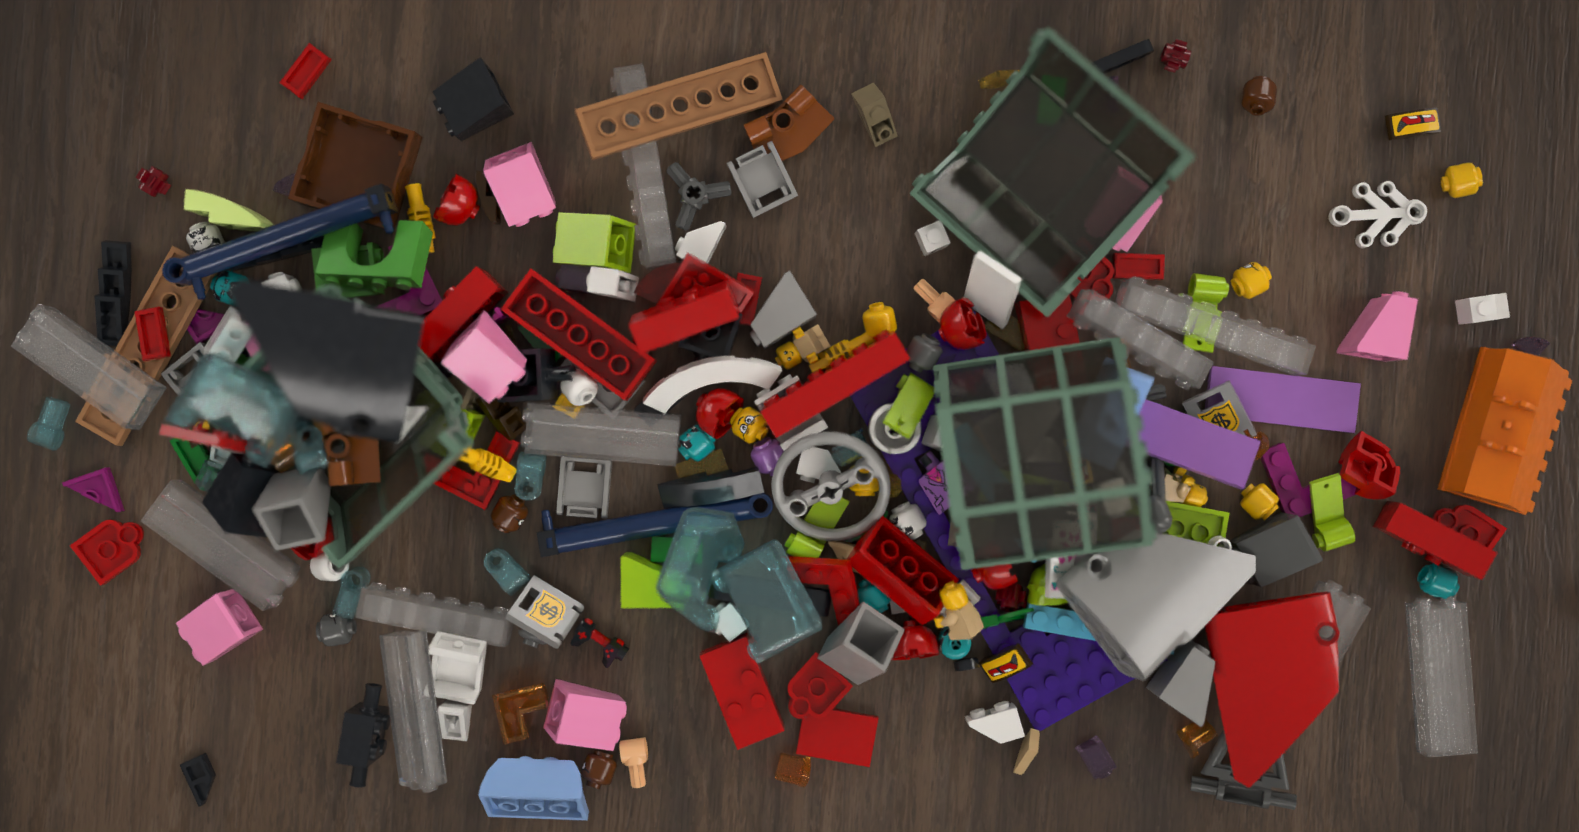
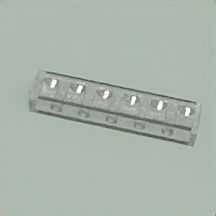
(1141, 339)
(432, 615)

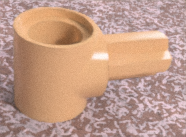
(936, 301)
(633, 754)

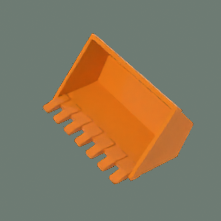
(1505, 429)

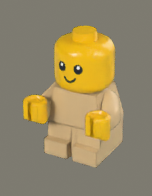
(804, 346)
(1183, 489)
(961, 615)

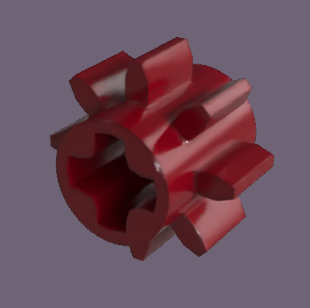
(1175, 55)
(153, 181)
(1011, 598)

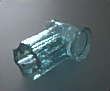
(48, 429)
(349, 593)

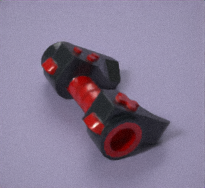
(613, 648)

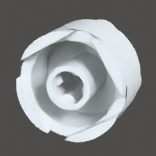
(888, 442)

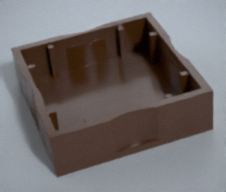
(351, 155)

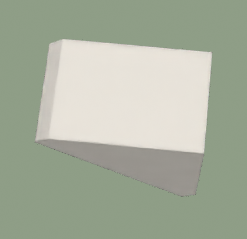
(454, 720)

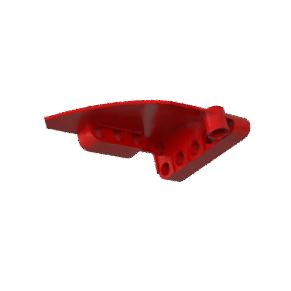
(1271, 675)

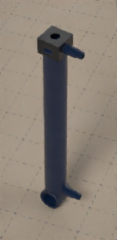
(375, 202)
(634, 527)

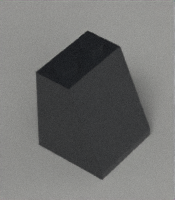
(471, 101)
(236, 494)

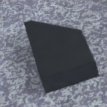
(199, 777)

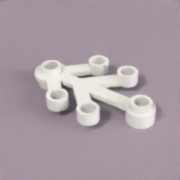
(1381, 214)

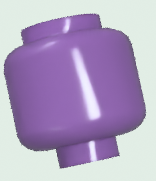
(766, 455)

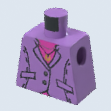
(934, 482)

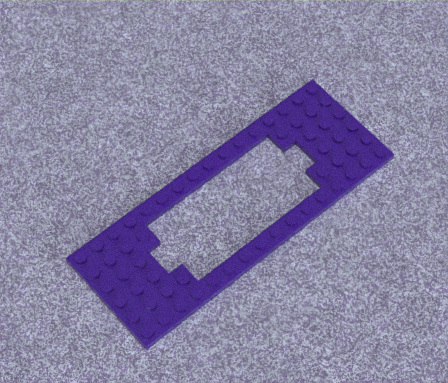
(1065, 668)

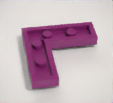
(418, 300)
(1286, 485)

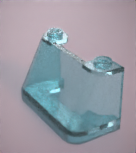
(237, 402)
(697, 547)
(768, 600)

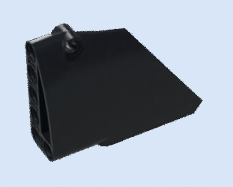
(335, 355)

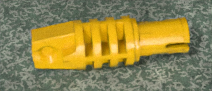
(418, 210)
(842, 348)
(489, 464)

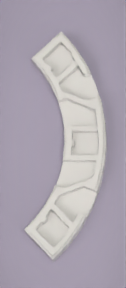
(708, 372)

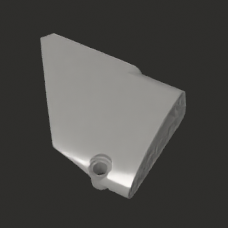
(1152, 596)

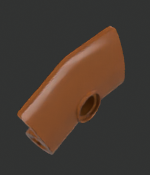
(804, 125)
(358, 461)

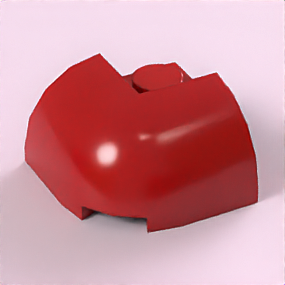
(1369, 467)

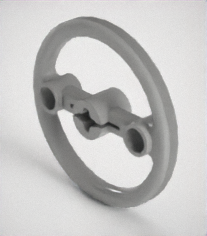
(831, 486)

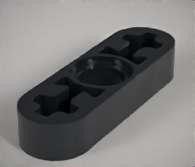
(1124, 56)

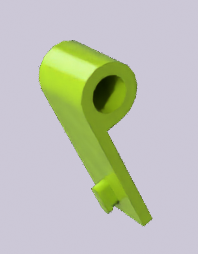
(1205, 289)
(909, 405)
(820, 515)
(1330, 525)

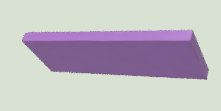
(1290, 398)
(1197, 444)

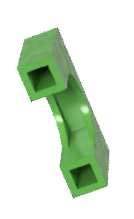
(400, 269)

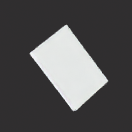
(992, 289)

